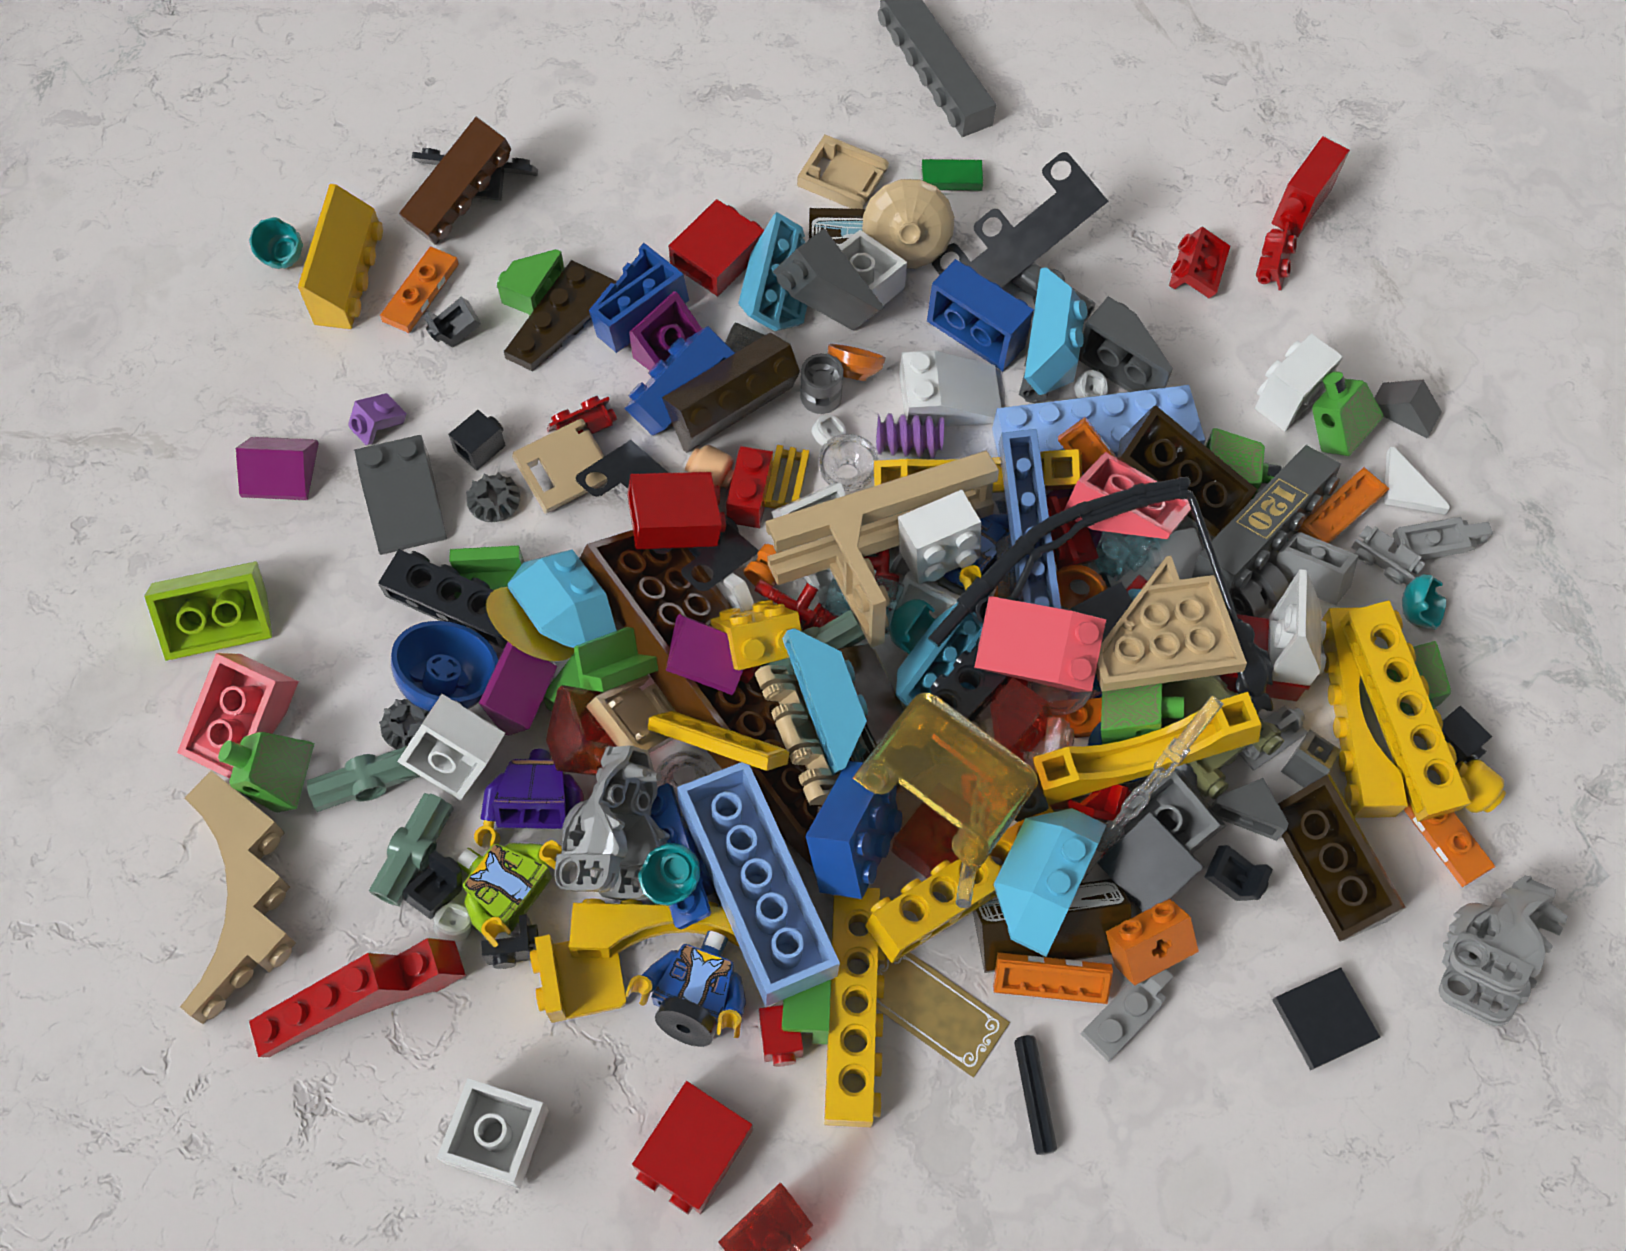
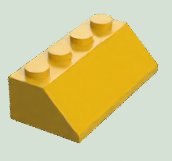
(339, 259)

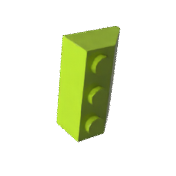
(209, 610)

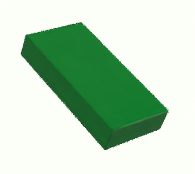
(953, 174)

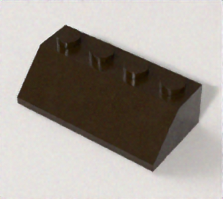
(731, 390)

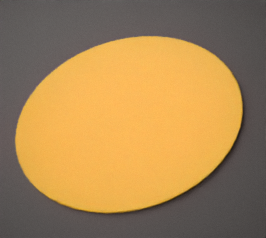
(519, 630)

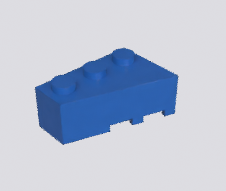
(634, 296)
(686, 362)

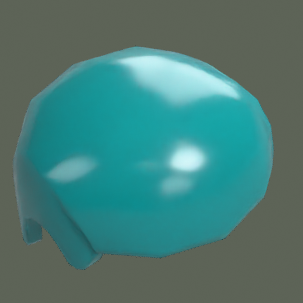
(276, 243)
(1422, 603)
(910, 624)
(669, 874)

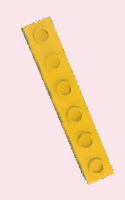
(1425, 797)
(900, 936)
(842, 1106)

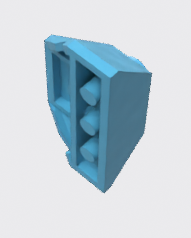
(761, 293)
(1054, 334)
(562, 599)
(928, 661)
(829, 696)
(1045, 874)

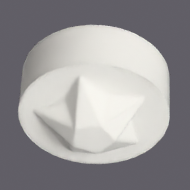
(1091, 384)
(826, 428)
(452, 923)

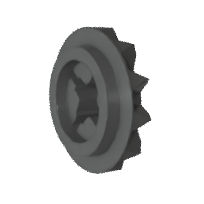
(507, 497)
(394, 733)

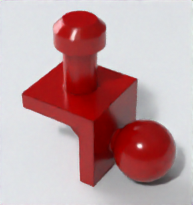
(1102, 803)

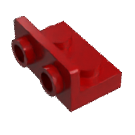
(1200, 262)
(1078, 549)

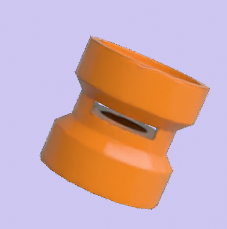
(759, 568)

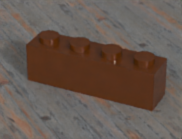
(456, 181)

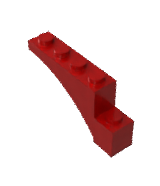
(356, 990)

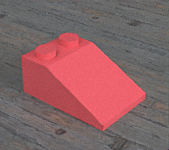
(1111, 476)
(1040, 644)
(235, 702)

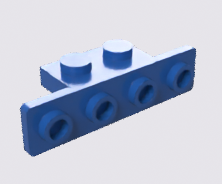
(668, 817)

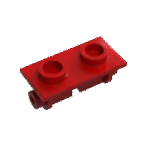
(1280, 246)
(592, 412)

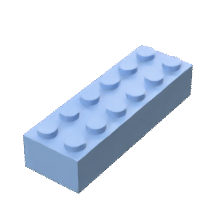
(1109, 415)
(757, 883)

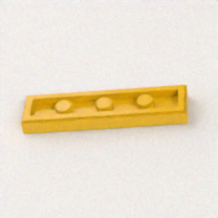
(719, 740)

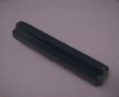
(1035, 1095)

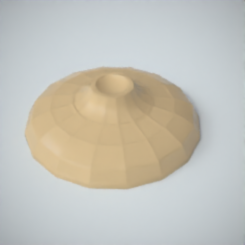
(910, 220)

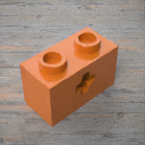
(1152, 941)

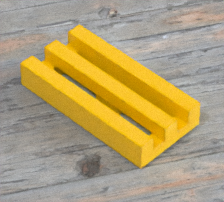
(791, 455)

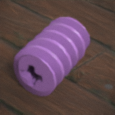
(909, 435)

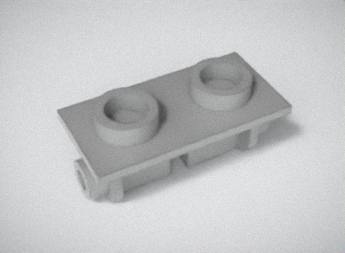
(1375, 550)
(1289, 723)

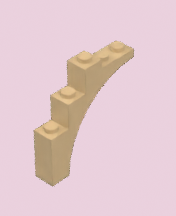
(252, 890)

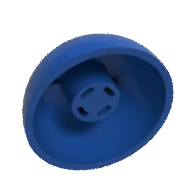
(442, 660)

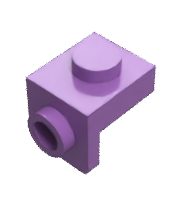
(373, 415)

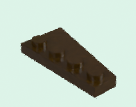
(557, 315)

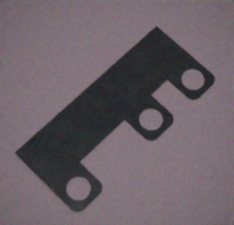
(1021, 245)
(629, 459)

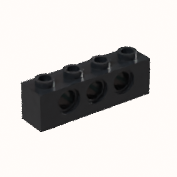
(408, 570)
(965, 701)

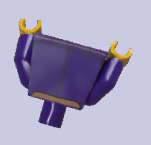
(528, 797)

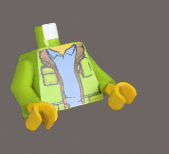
(505, 883)

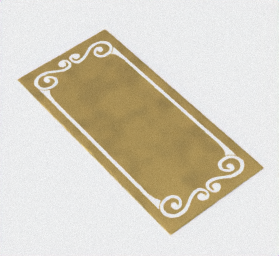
(939, 1012)

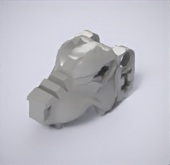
(612, 827)
(1506, 946)

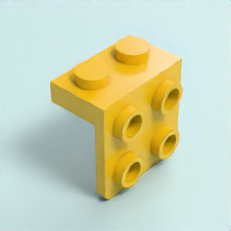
(757, 633)
(575, 984)

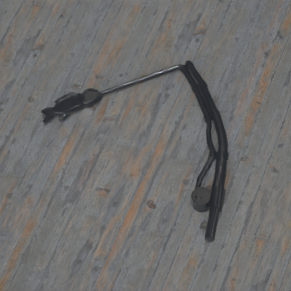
(975, 598)

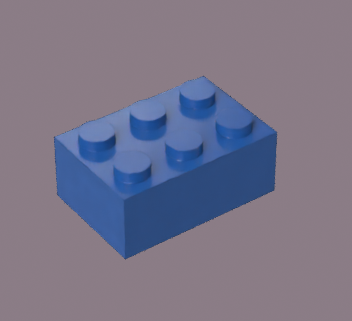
(979, 314)
(852, 835)

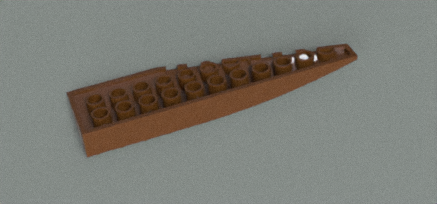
(648, 595)

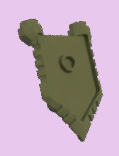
(1196, 693)

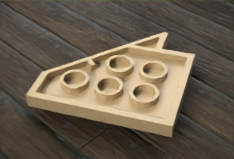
(1170, 634)

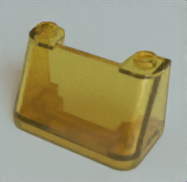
(952, 771)

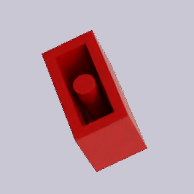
(749, 486)

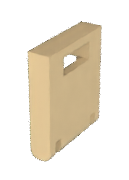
(849, 176)
(562, 457)
(626, 714)

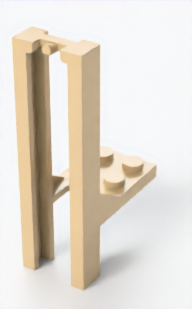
(850, 540)

